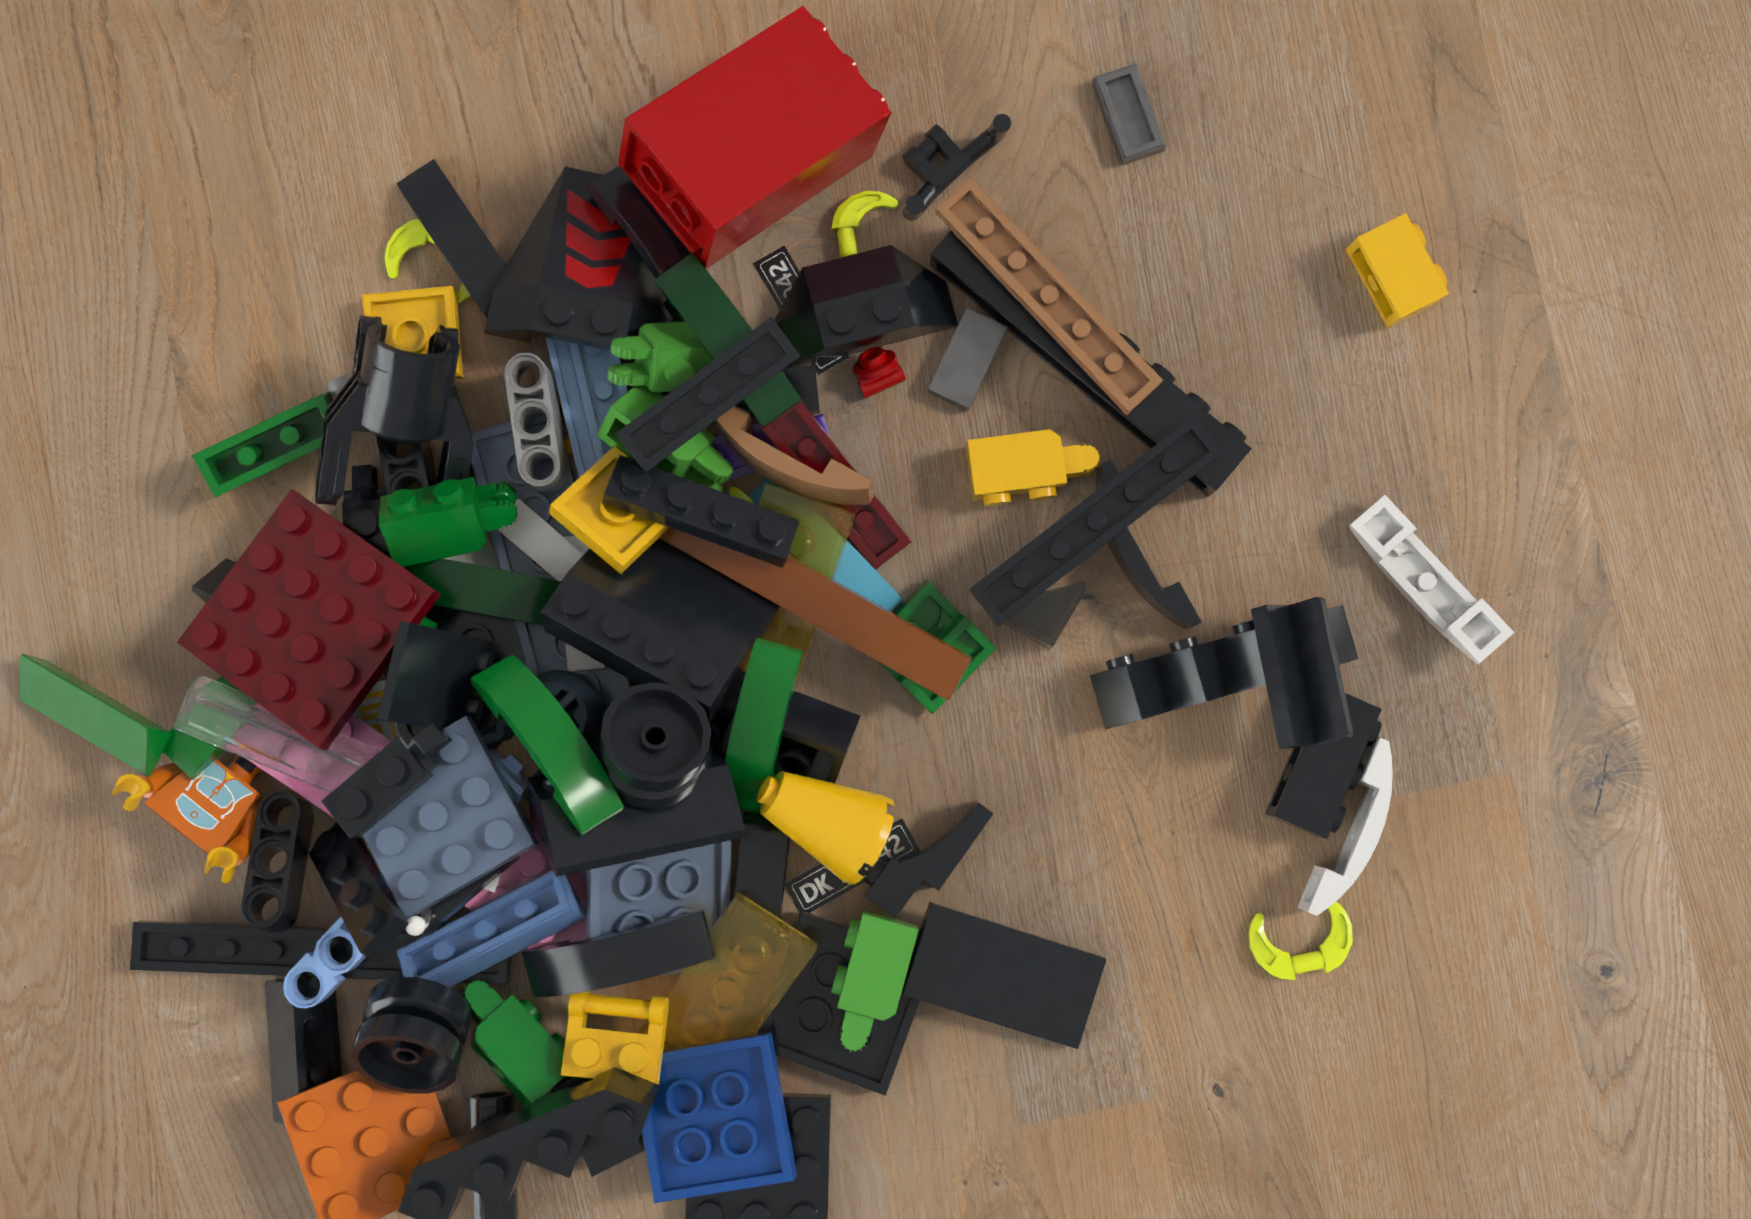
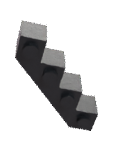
(1193, 673)
(544, 1134)

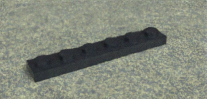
(1095, 521)

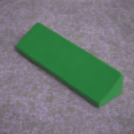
(91, 714)

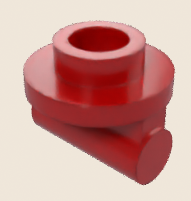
(877, 371)

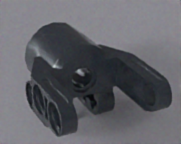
(397, 399)

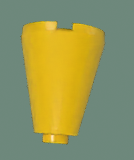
(828, 820)

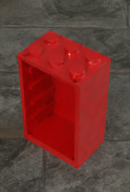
(752, 136)

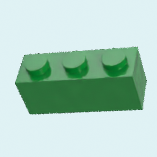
(264, 446)

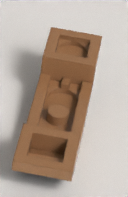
(835, 485)

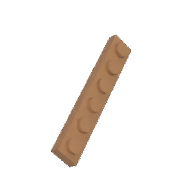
(1048, 296)

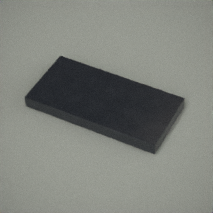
(1003, 975)

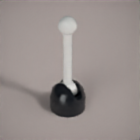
(424, 920)

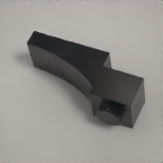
(896, 880)

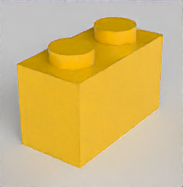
(1398, 270)

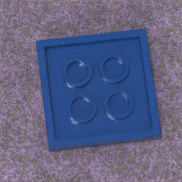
(718, 1120)

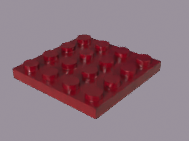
(307, 619)

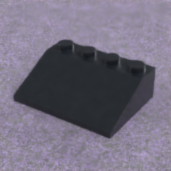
(661, 620)

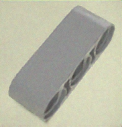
(524, 404)

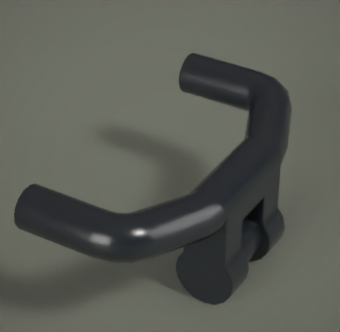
(956, 161)

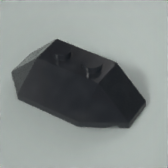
(863, 305)

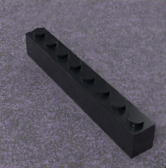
(1149, 422)

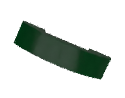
(718, 328)
(487, 589)

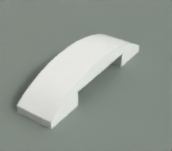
(1427, 583)
(1328, 886)

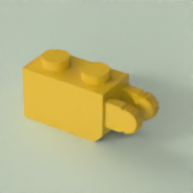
(1024, 465)

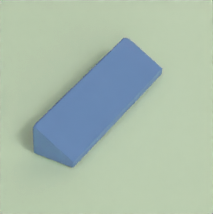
(493, 931)

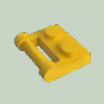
(597, 1050)

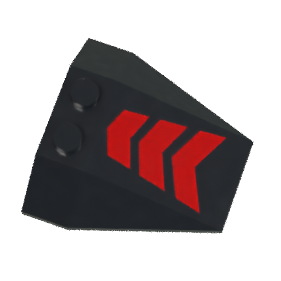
(574, 276)

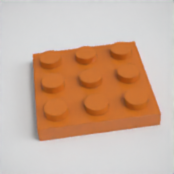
(359, 1143)

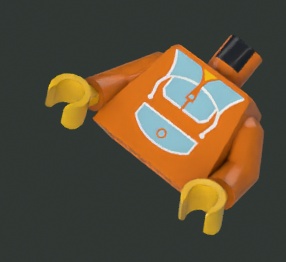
(211, 811)

